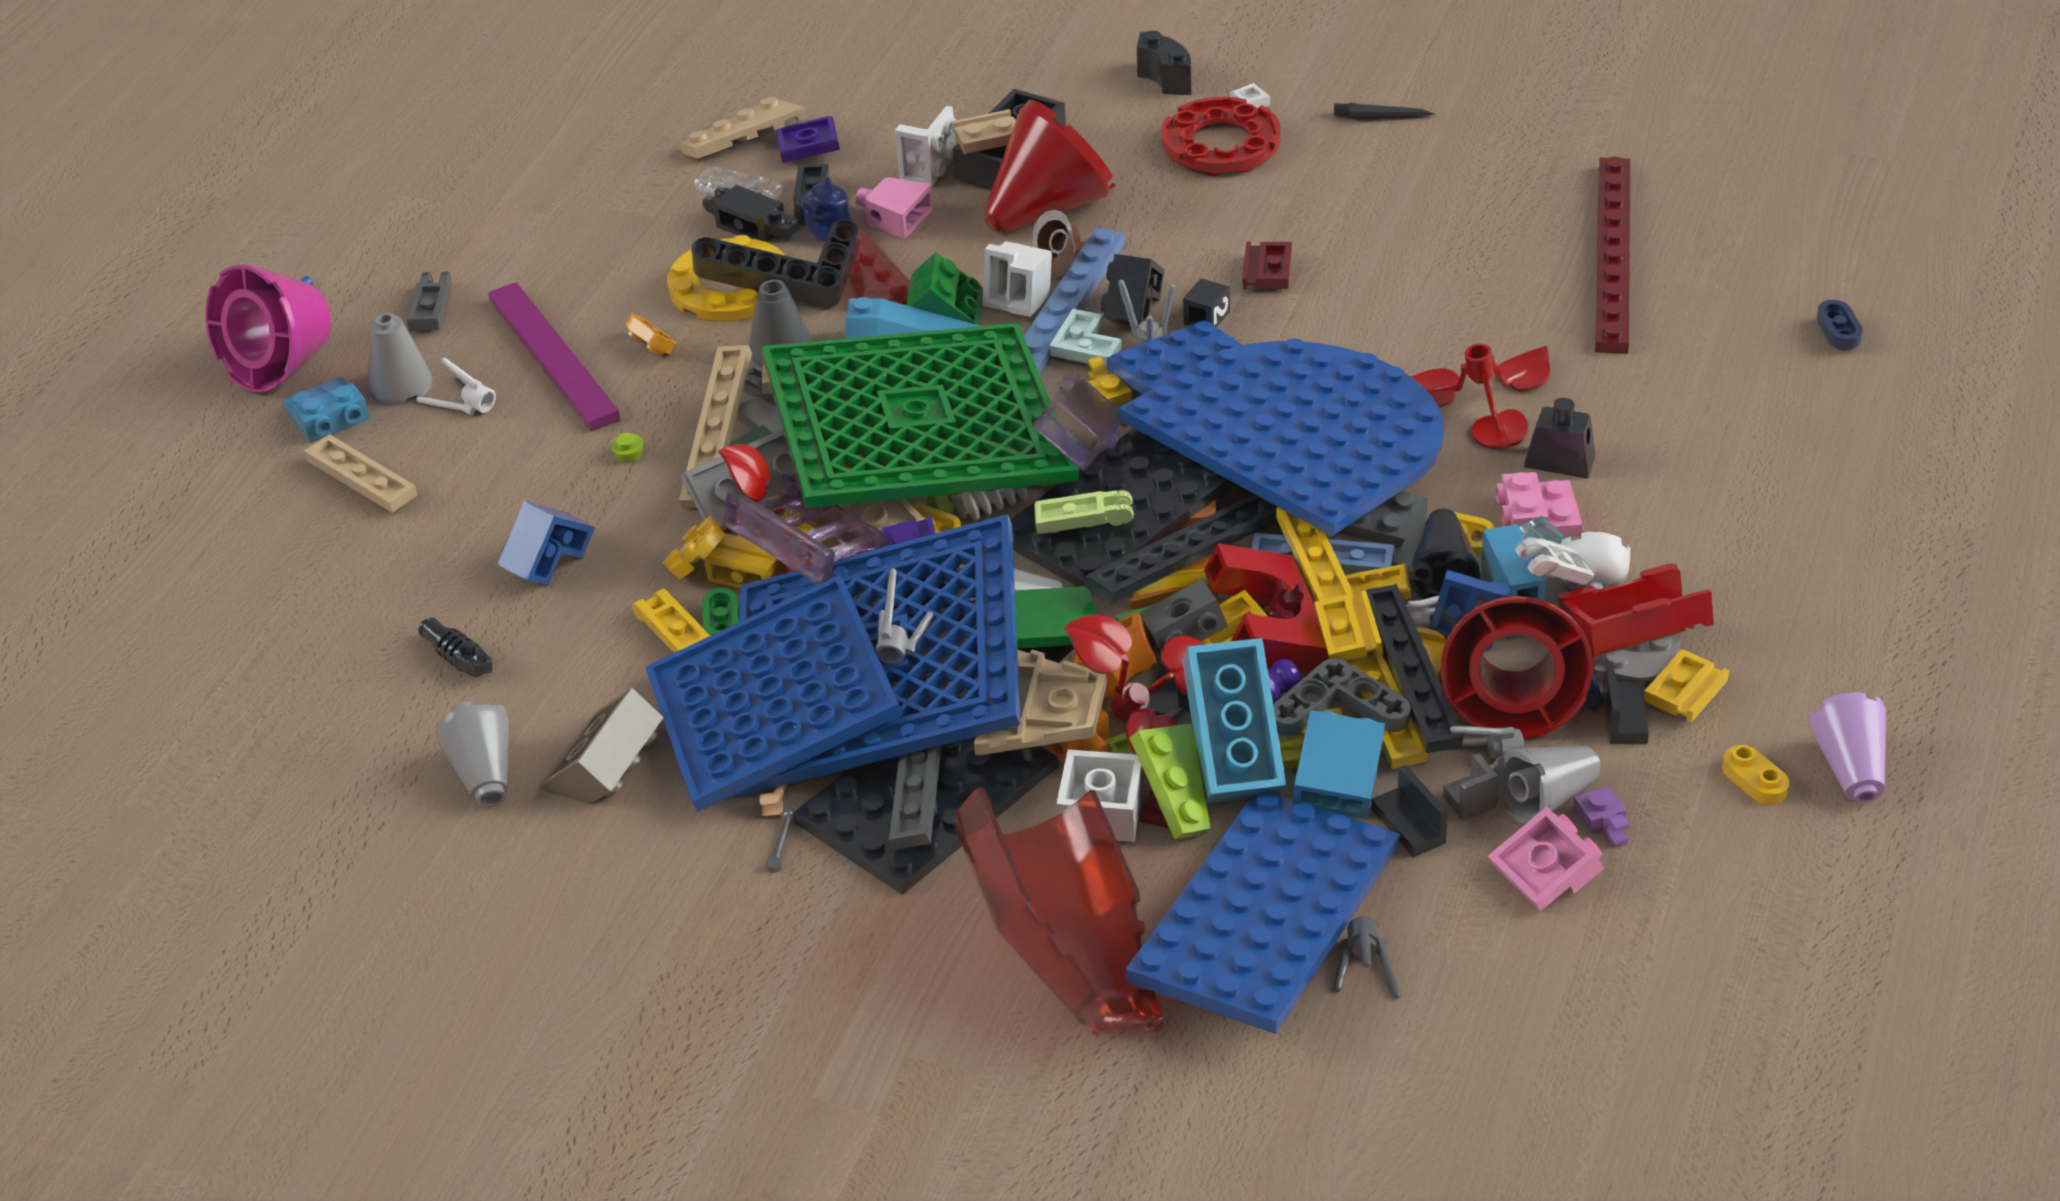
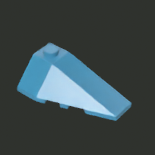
(884, 317)

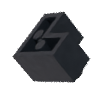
(1143, 282)

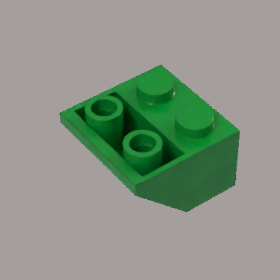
(945, 290)

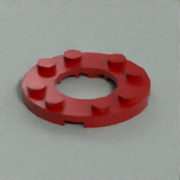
(1258, 122)

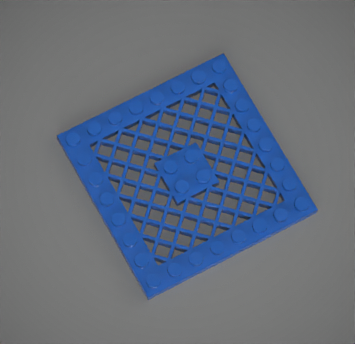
(990, 702)

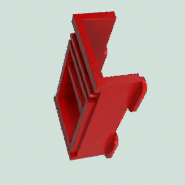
(1637, 609)

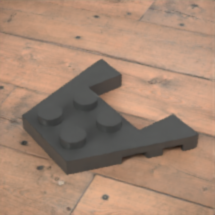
(1394, 522)

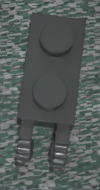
(429, 302)

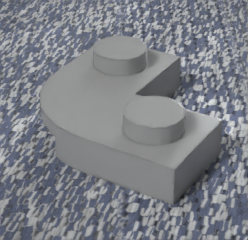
(1640, 665)

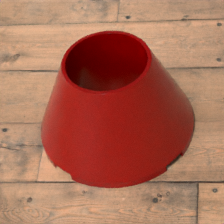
(1528, 699)

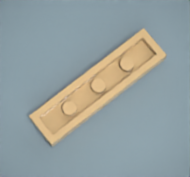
(360, 473)

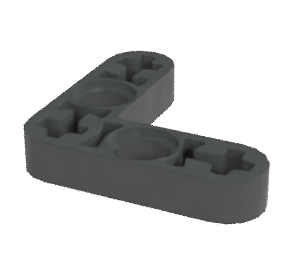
(1341, 690)

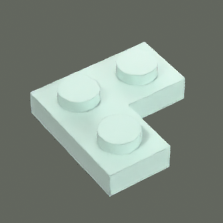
(1080, 339)

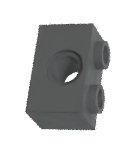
(1185, 613)

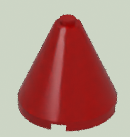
(1044, 171)

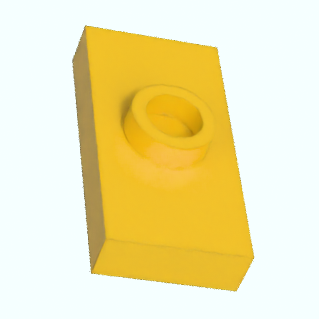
(1381, 577)

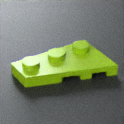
(1175, 777)

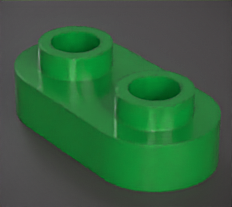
(719, 610)

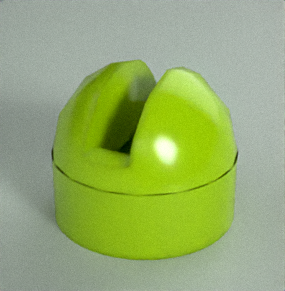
(941, 503)

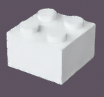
(1118, 784)

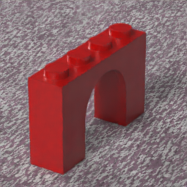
(1257, 572)

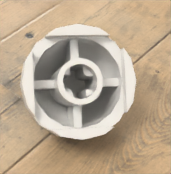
(1603, 556)

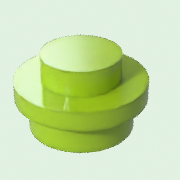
(627, 447)

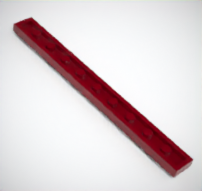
(1613, 256)

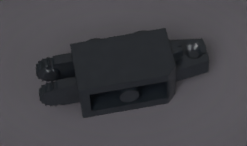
(750, 214)

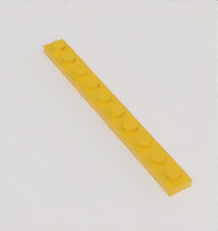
(1325, 581)

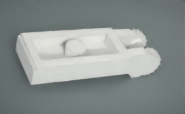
(1554, 560)

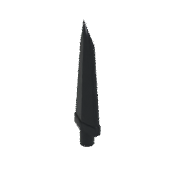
(1354, 109)

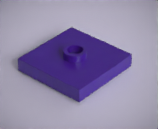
(807, 139)

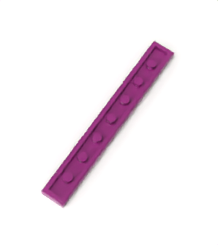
(554, 356)

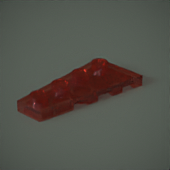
(876, 274)

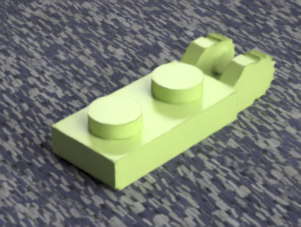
(1083, 511)

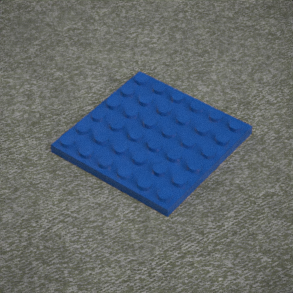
(771, 692)

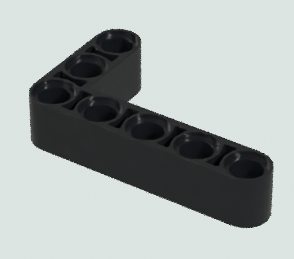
(807, 281)

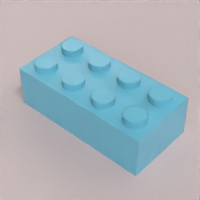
(1233, 720)

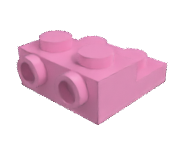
(1528, 499)
(1547, 858)

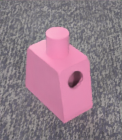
(896, 205)

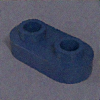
(1839, 324)

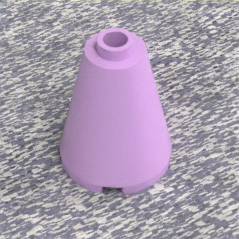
(1853, 742)

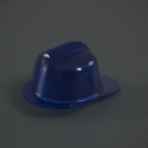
(823, 207)

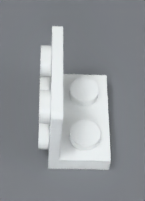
(926, 152)

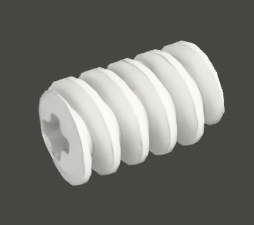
(972, 501)

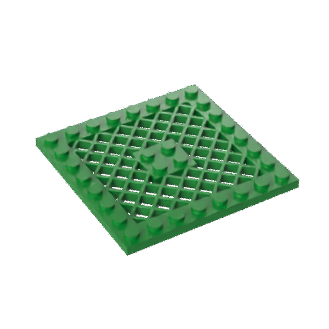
(913, 414)

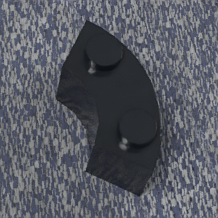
(1164, 62)

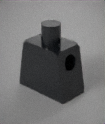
(1562, 441)

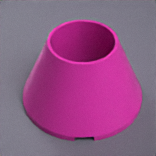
(264, 325)

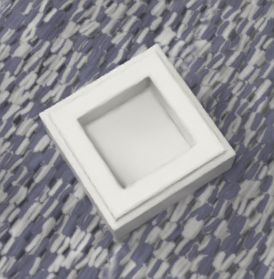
(1253, 94)

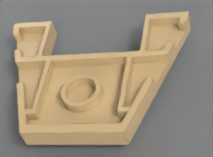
(1059, 706)

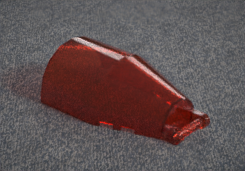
(1065, 907)

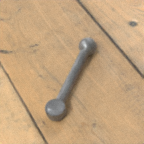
(774, 862)

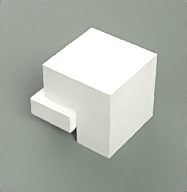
(1016, 278)

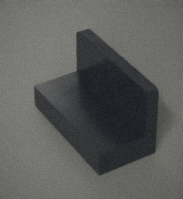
(1624, 709)
(1412, 814)

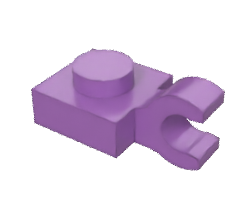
(1603, 811)

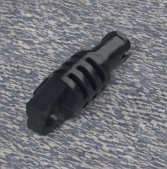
(456, 648)

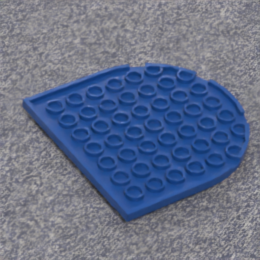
(1298, 426)

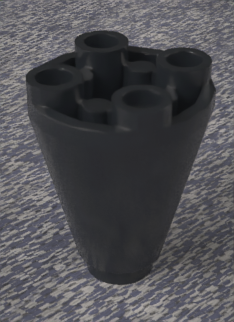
(1440, 549)

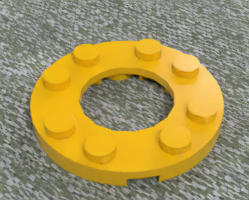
(710, 305)

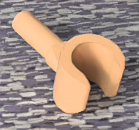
(772, 802)

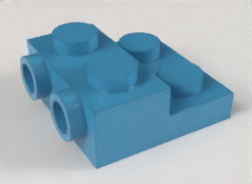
(327, 408)

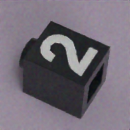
(1206, 302)

